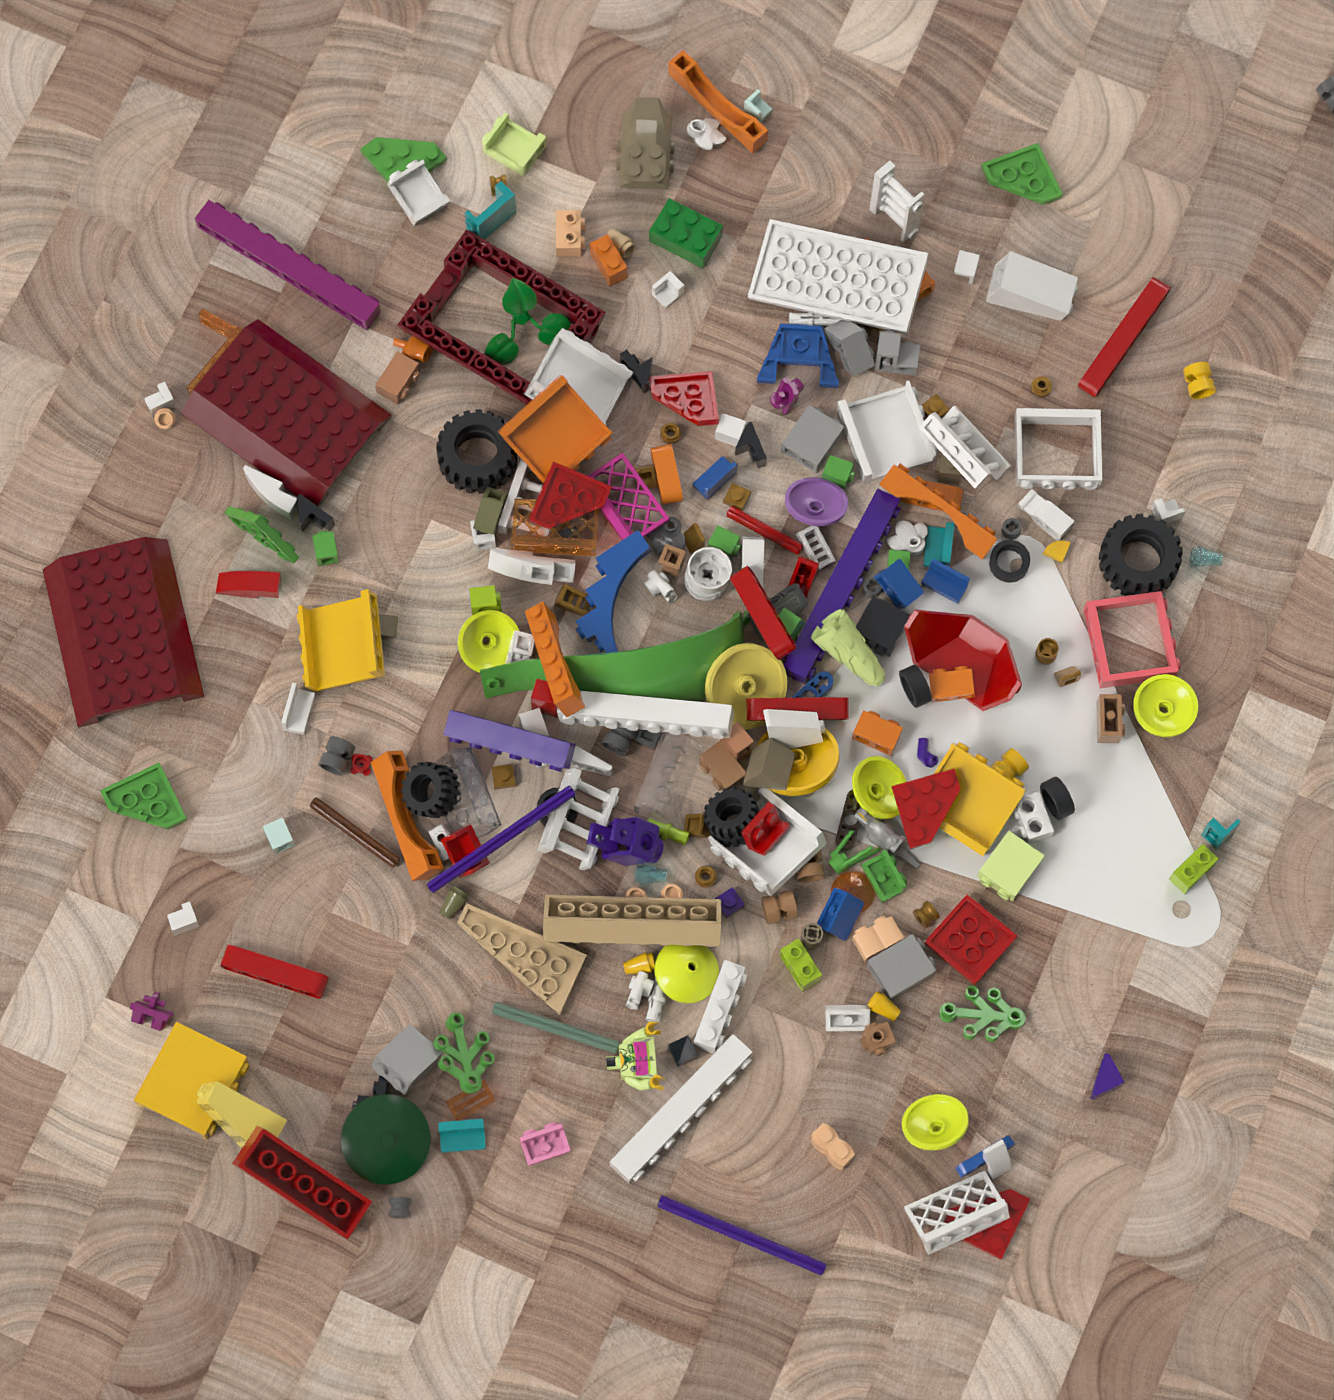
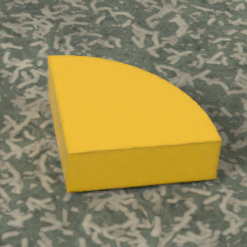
(1057, 550)

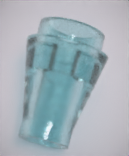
(1204, 557)
(648, 874)

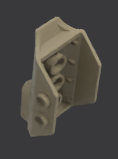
(645, 146)

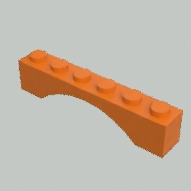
(695, 82)
(901, 484)
(559, 678)
(420, 856)

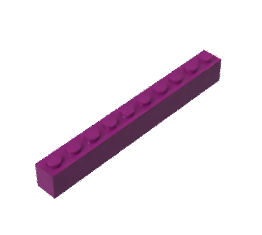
(287, 264)

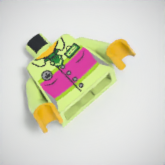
(638, 1059)

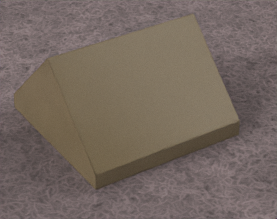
(769, 766)

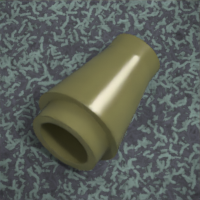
(453, 901)

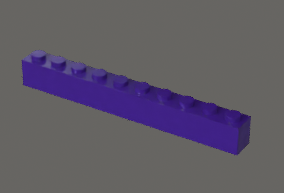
(843, 581)

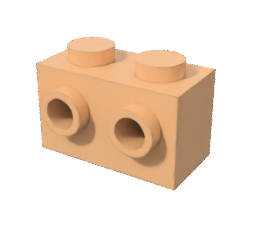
(569, 233)

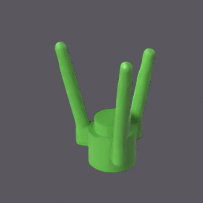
(841, 862)

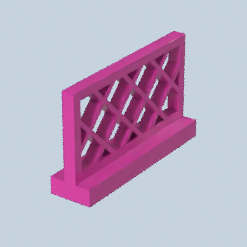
(613, 515)

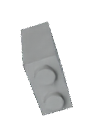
(812, 438)
(902, 967)
(406, 1059)

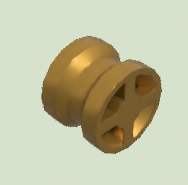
(494, 181)
(926, 914)

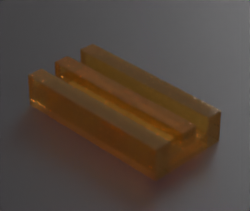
(216, 323)
(454, 1110)

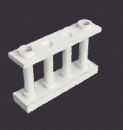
(896, 201)
(964, 446)
(519, 483)
(558, 821)

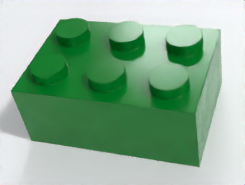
(685, 233)

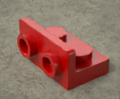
(764, 830)

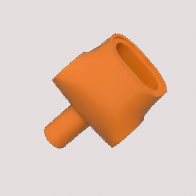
(414, 349)

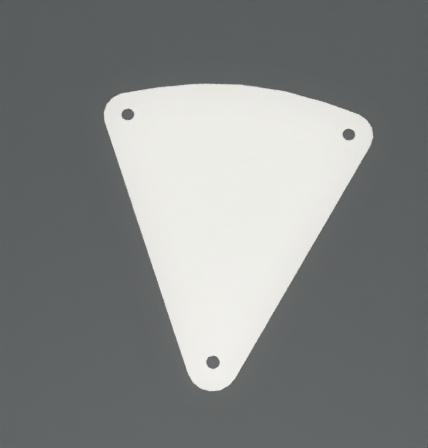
(1124, 836)

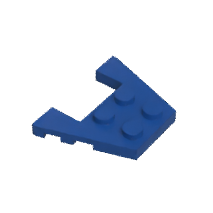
(799, 346)

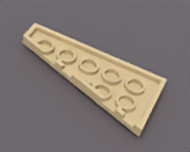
(541, 965)

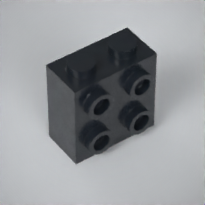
(882, 626)

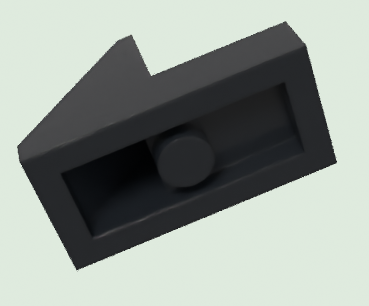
(641, 372)
(750, 442)
(309, 512)

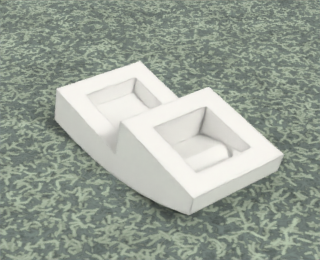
(520, 647)
(997, 1159)

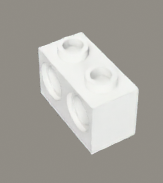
(1036, 817)

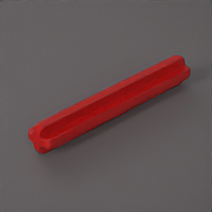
(764, 530)

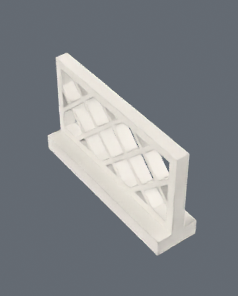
(964, 1224)

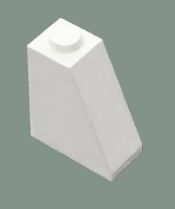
(753, 555)
(794, 727)

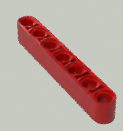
(1124, 337)

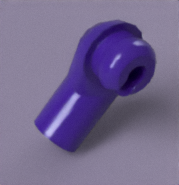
(924, 755)

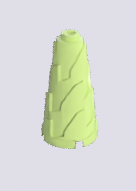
(848, 647)

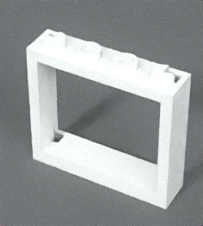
(1059, 417)

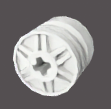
(707, 563)

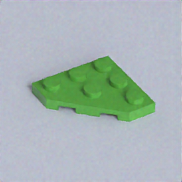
(391, 155)
(1024, 174)
(263, 532)
(145, 798)

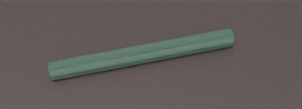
(555, 1027)

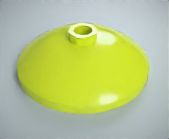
(489, 624)
(1167, 693)
(873, 784)
(678, 980)
(935, 1122)

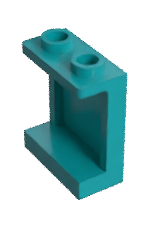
(494, 215)

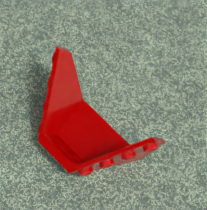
(959, 640)

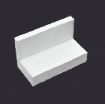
(297, 710)

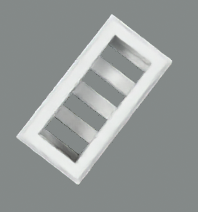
(801, 536)
(588, 762)

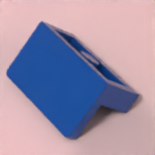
(715, 477)
(945, 581)
(899, 584)
(840, 913)

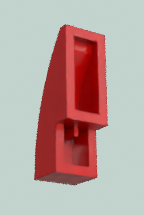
(249, 584)

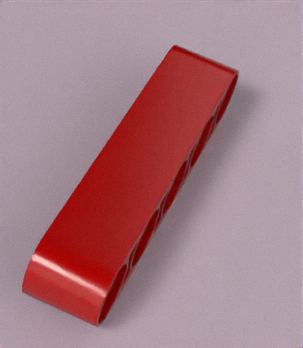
(763, 612)
(826, 707)
(274, 971)

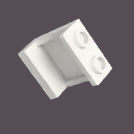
(417, 192)

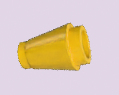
(644, 962)
(883, 1006)

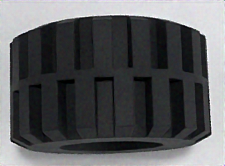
(444, 792)
(725, 805)

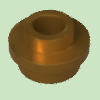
(1041, 392)
(670, 427)
(705, 870)

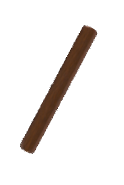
(354, 832)

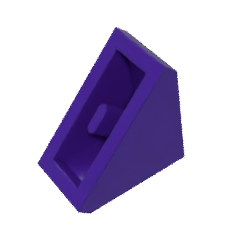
(1107, 1078)

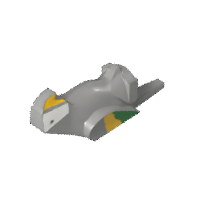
(885, 837)

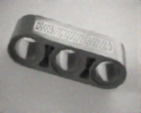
(790, 598)

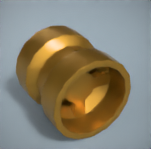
(1050, 648)

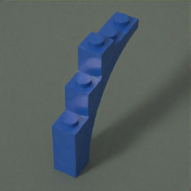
(616, 564)

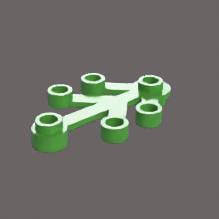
(985, 1014)
(463, 1055)

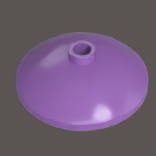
(816, 501)

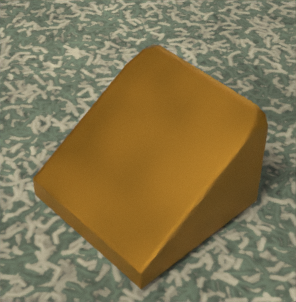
(648, 475)
(694, 538)
(1067, 676)
(696, 826)

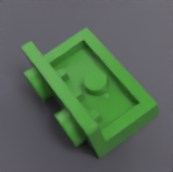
(884, 876)

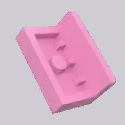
(544, 1144)

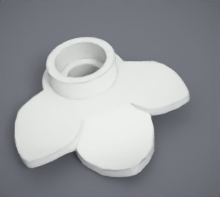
(705, 133)
(907, 535)

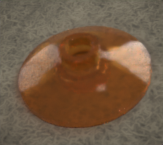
(859, 881)

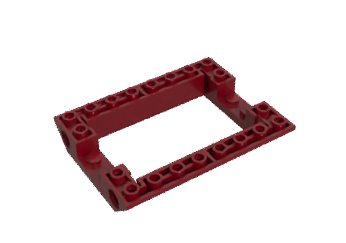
(477, 252)

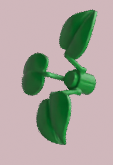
(518, 301)

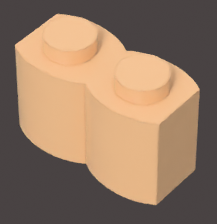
(877, 938)
(827, 1142)

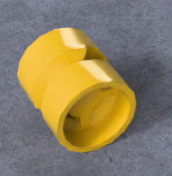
(1199, 380)
(1012, 763)

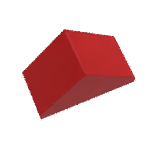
(804, 574)

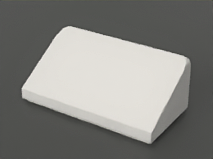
(847, 1017)

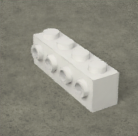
(719, 1006)

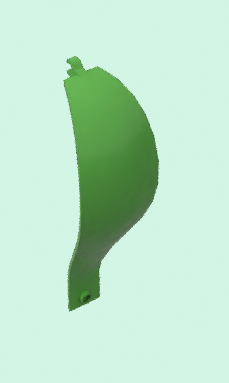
(660, 671)

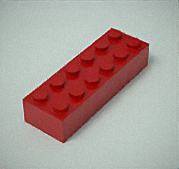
(302, 1182)

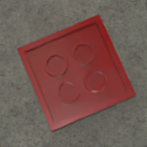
(970, 939)

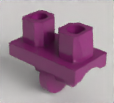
(786, 394)
(159, 1015)

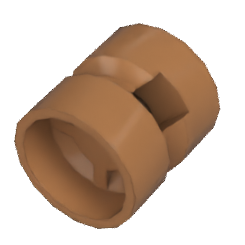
(812, 870)
(779, 907)

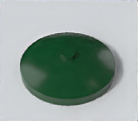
(385, 1139)

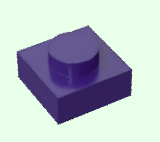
(730, 902)

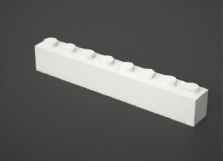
(653, 715)
(680, 1109)

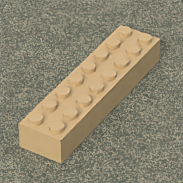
(632, 920)

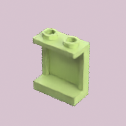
(513, 145)
(1010, 866)

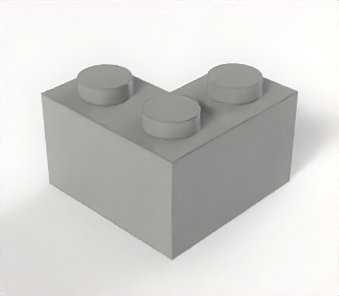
(851, 345)
(896, 356)

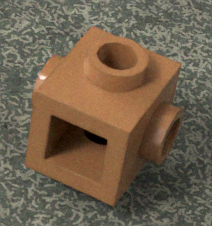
(881, 1032)

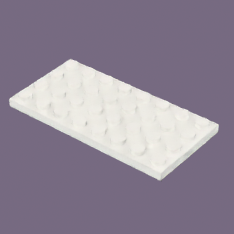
(838, 276)

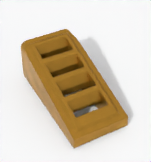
(567, 605)

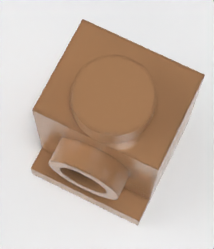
(672, 560)

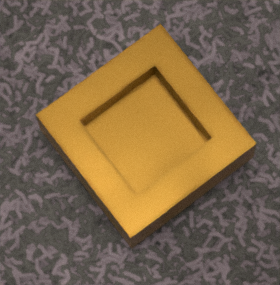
(936, 405)
(737, 496)
(503, 776)

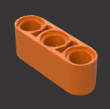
(666, 474)
(951, 493)

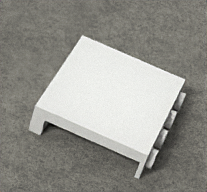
(586, 369)
(886, 432)
(784, 858)

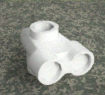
(660, 584)
(434, 832)
(640, 986)

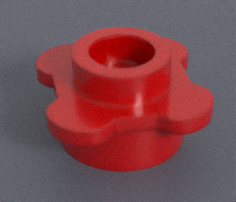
(360, 758)

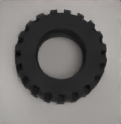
(469, 476)
(1149, 532)

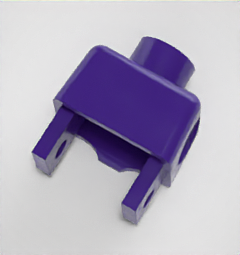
(635, 833)

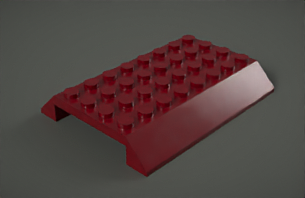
(284, 412)
(121, 628)

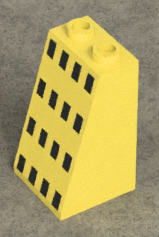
(237, 1113)

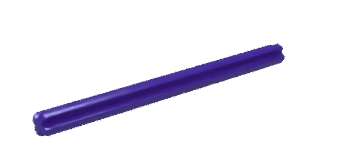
(501, 839)
(741, 1235)

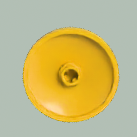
(812, 766)

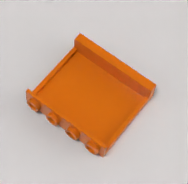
(555, 429)

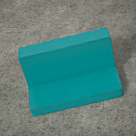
(939, 544)
(1217, 834)
(462, 1135)

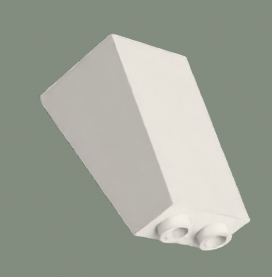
(1032, 287)

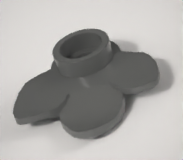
(664, 535)

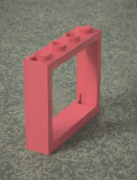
(1104, 678)

